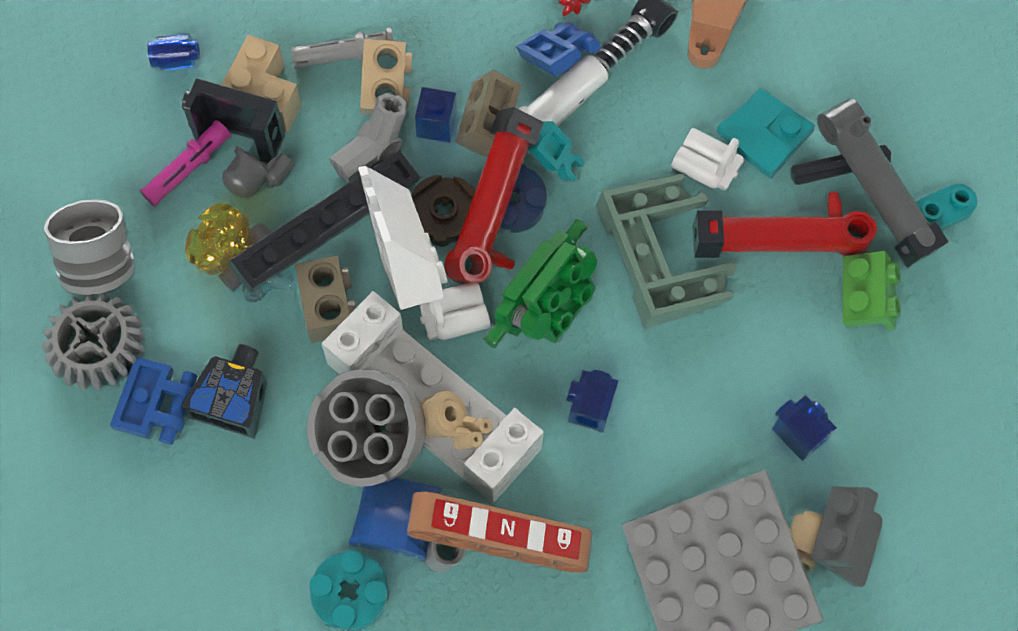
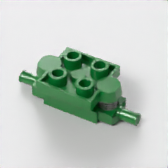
(547, 290)

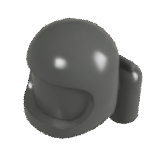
(248, 174)

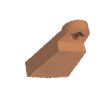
(711, 27)

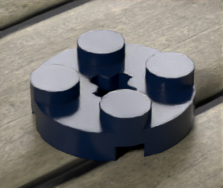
(531, 203)

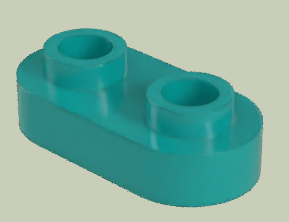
(946, 207)

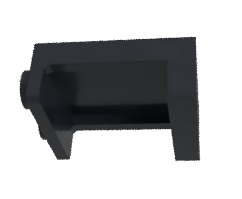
(238, 112)

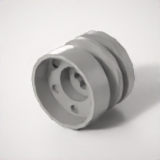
(90, 246)

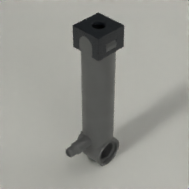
(848, 130)

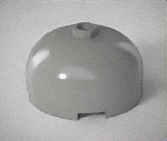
(347, 432)

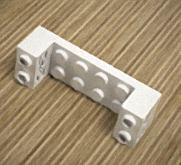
(376, 341)

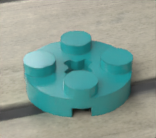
(345, 613)

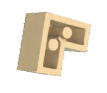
(258, 73)

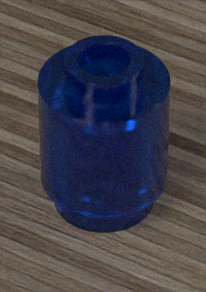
(173, 51)

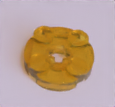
(217, 238)

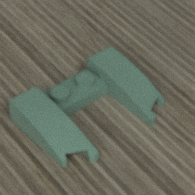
(658, 294)

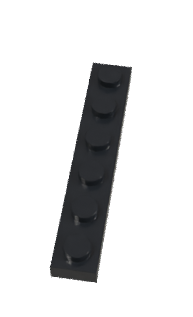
(314, 227)

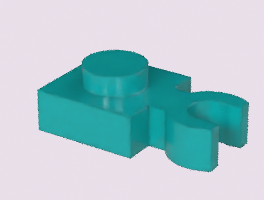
(553, 151)

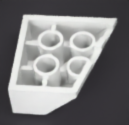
(402, 243)

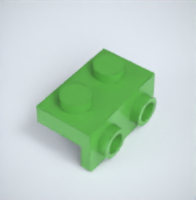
(870, 290)

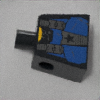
(229, 393)

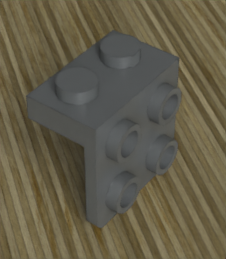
(848, 533)

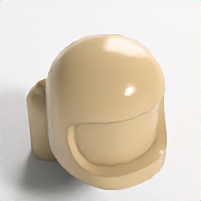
(447, 417)

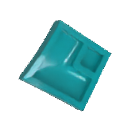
(766, 132)

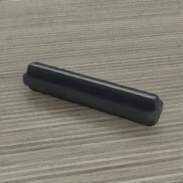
(825, 168)

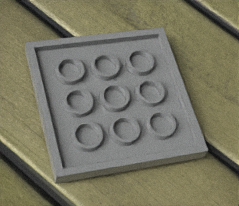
(723, 562)

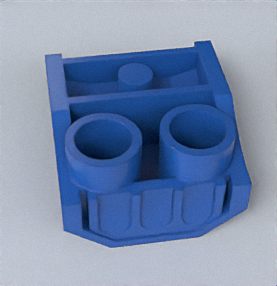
(385, 518)

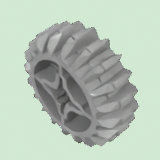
(112, 319)

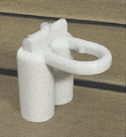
(708, 160)
(456, 313)

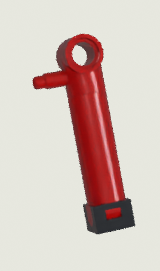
(513, 135)
(783, 234)

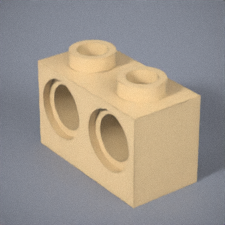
(376, 77)

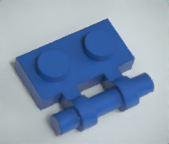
(558, 49)
(143, 397)

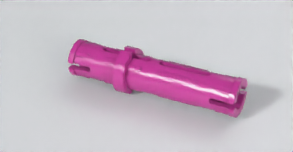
(214, 136)

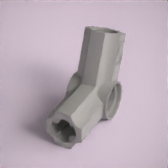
(374, 140)

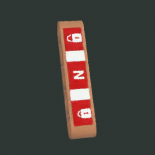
(499, 532)

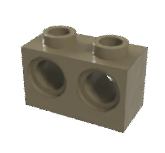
(485, 99)
(319, 300)

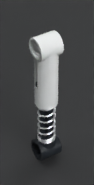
(591, 72)

